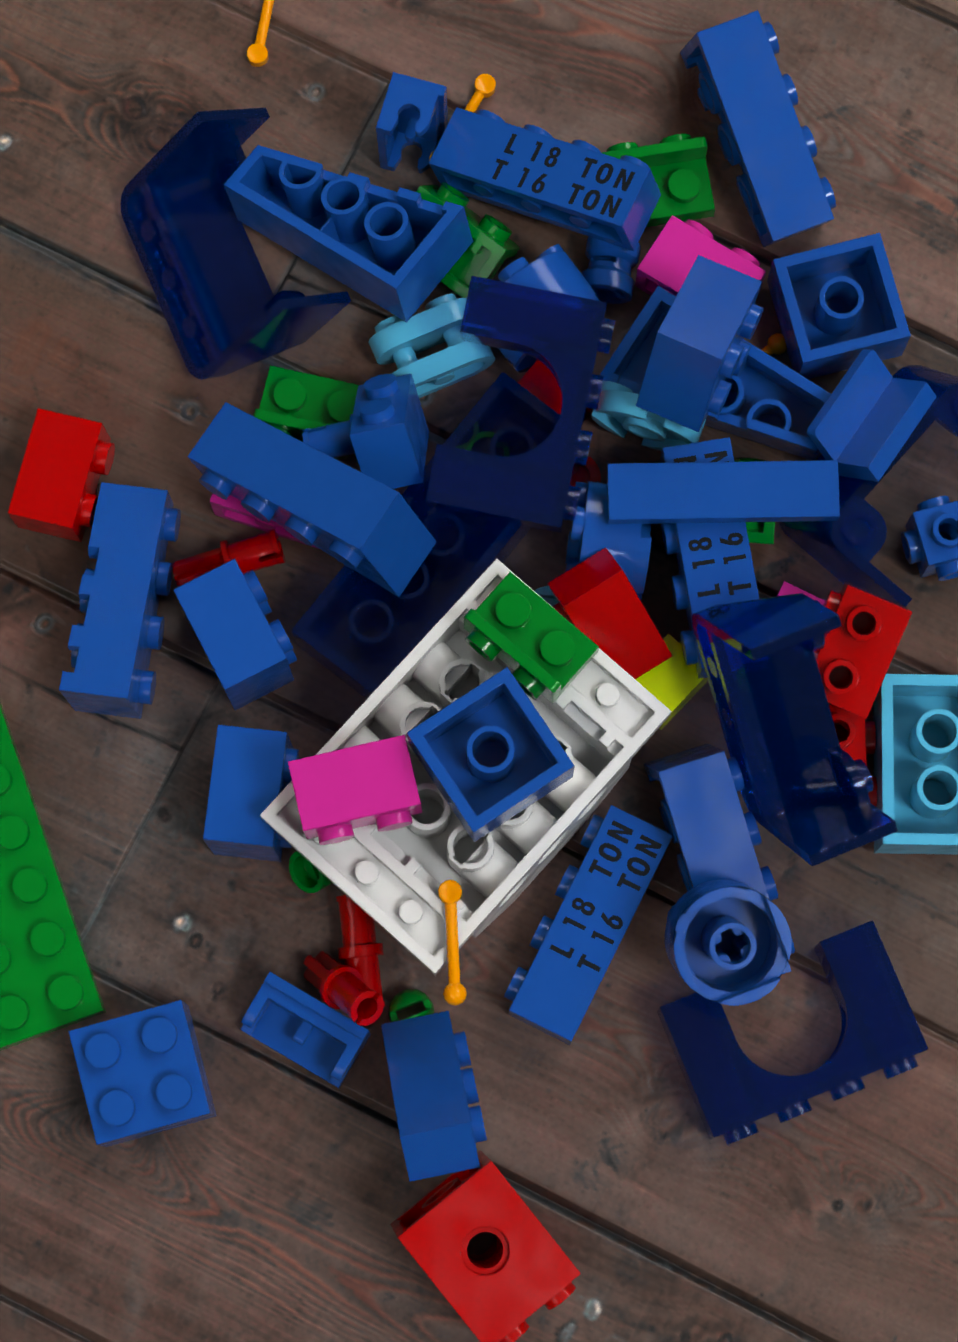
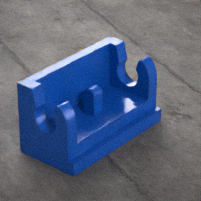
(411, 115)
(304, 1030)

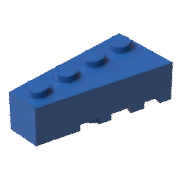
(760, 127)
(359, 233)
(764, 403)
(313, 497)
(122, 602)
(709, 822)

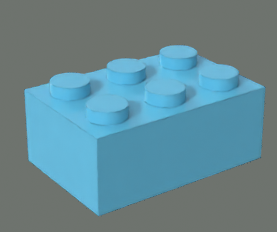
(917, 762)

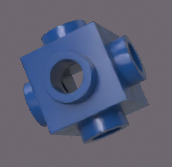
(933, 538)

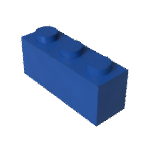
(433, 1095)

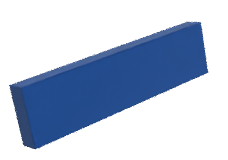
(723, 492)

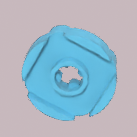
(619, 414)

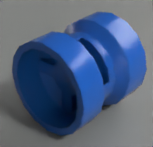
(610, 270)

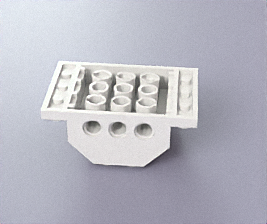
(398, 872)

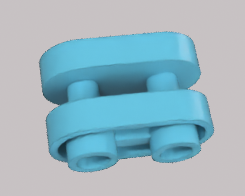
(439, 323)

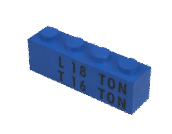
(546, 177)
(710, 557)
(589, 923)

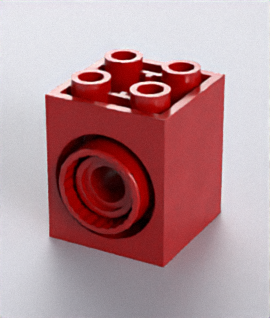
(512, 1277)

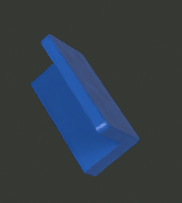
(869, 418)

